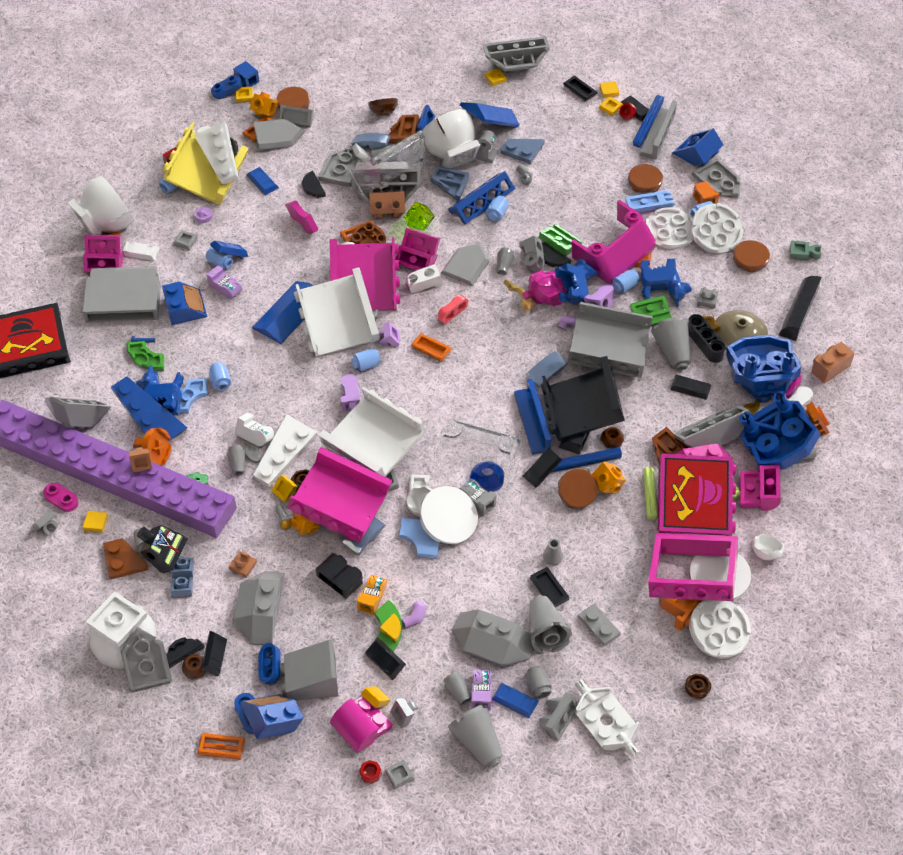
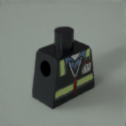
(161, 547)

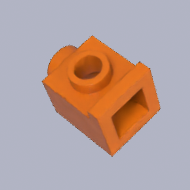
(704, 192)

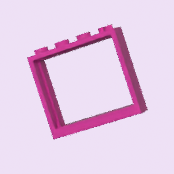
(693, 545)

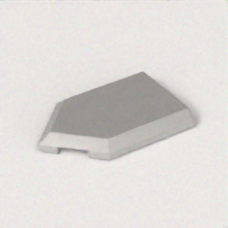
(276, 133)
(337, 167)
(719, 177)
(467, 263)
(145, 661)

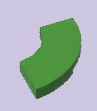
(144, 357)
(382, 615)

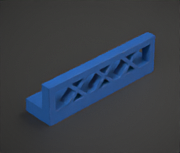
(477, 194)
(533, 418)

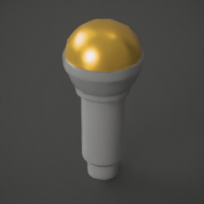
(284, 521)

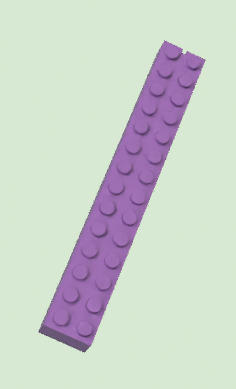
(111, 470)

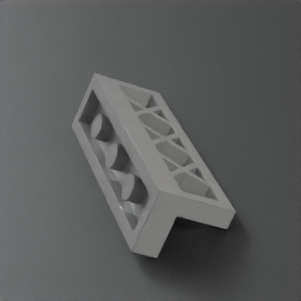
(658, 132)

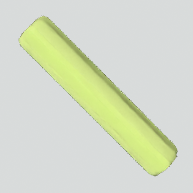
(650, 493)

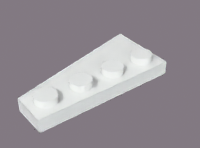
(218, 150)
(284, 449)

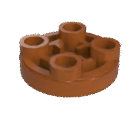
(294, 97)
(645, 178)
(367, 234)
(751, 255)
(577, 488)

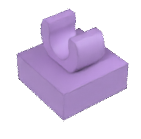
(390, 334)

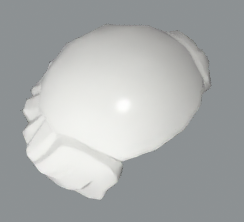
(415, 498)
(767, 547)

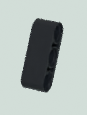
(706, 338)

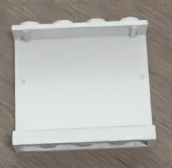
(337, 314)
(374, 434)

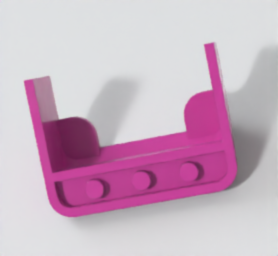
(623, 252)

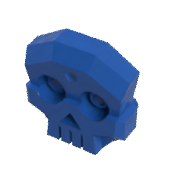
(763, 363)
(775, 427)

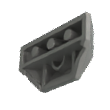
(517, 53)
(407, 181)
(76, 412)
(714, 429)
(259, 606)
(492, 638)

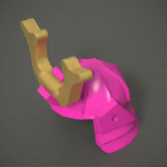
(542, 289)

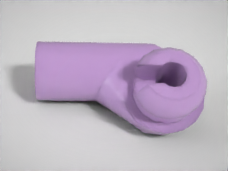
(564, 321)
(416, 616)

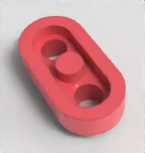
(452, 309)

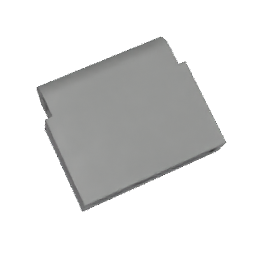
(122, 294)

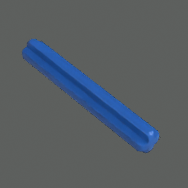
(648, 121)
(589, 458)

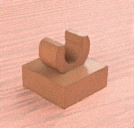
(140, 459)
(242, 564)

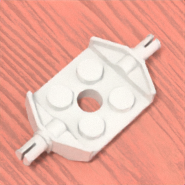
(600, 703)

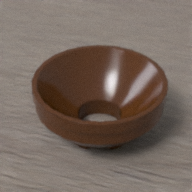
(383, 106)

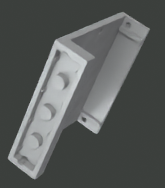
(613, 334)

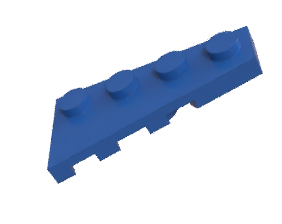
(146, 410)

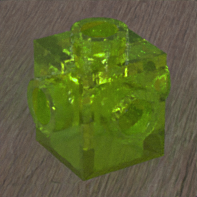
(419, 216)

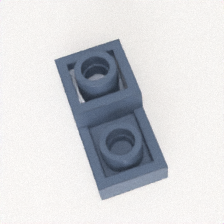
(374, 140)
(547, 367)
(371, 534)
(182, 578)

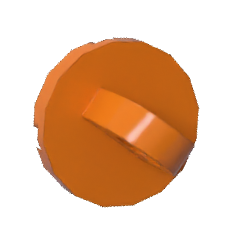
(158, 443)

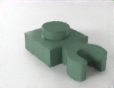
(802, 250)

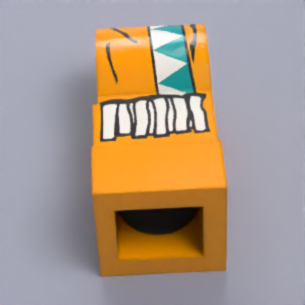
(371, 594)

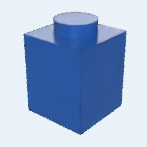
(247, 73)

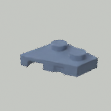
(522, 149)
(450, 181)

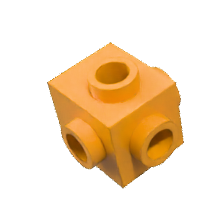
(263, 104)
(609, 478)
(304, 525)

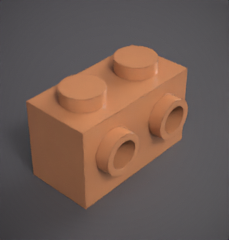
(387, 203)
(832, 362)

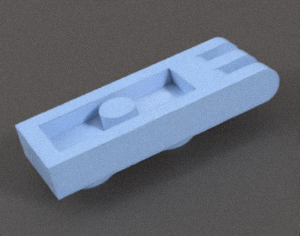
(650, 201)

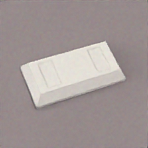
(140, 251)

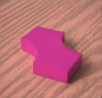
(301, 216)

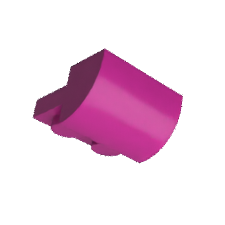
(417, 249)
(102, 252)
(761, 488)
(360, 723)

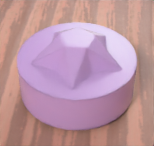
(203, 214)

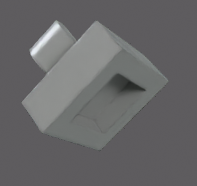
(707, 297)
(45, 520)
(403, 711)

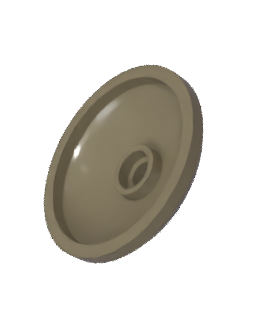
(739, 324)

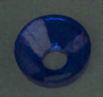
(488, 482)

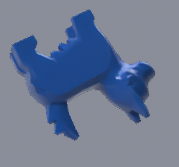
(663, 279)
(574, 281)
(166, 394)

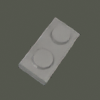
(599, 624)

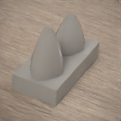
(563, 712)

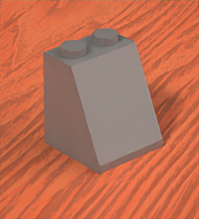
(310, 672)

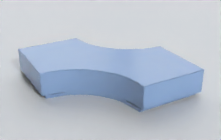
(193, 390)
(413, 531)

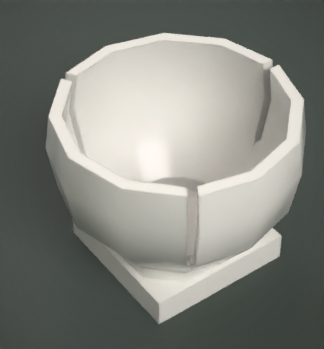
(457, 143)
(101, 208)
(112, 627)

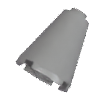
(673, 340)
(547, 626)
(478, 735)

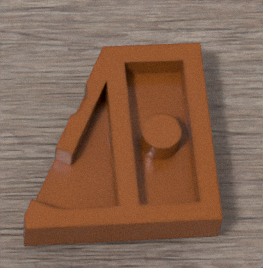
(403, 128)
(666, 443)
(122, 559)

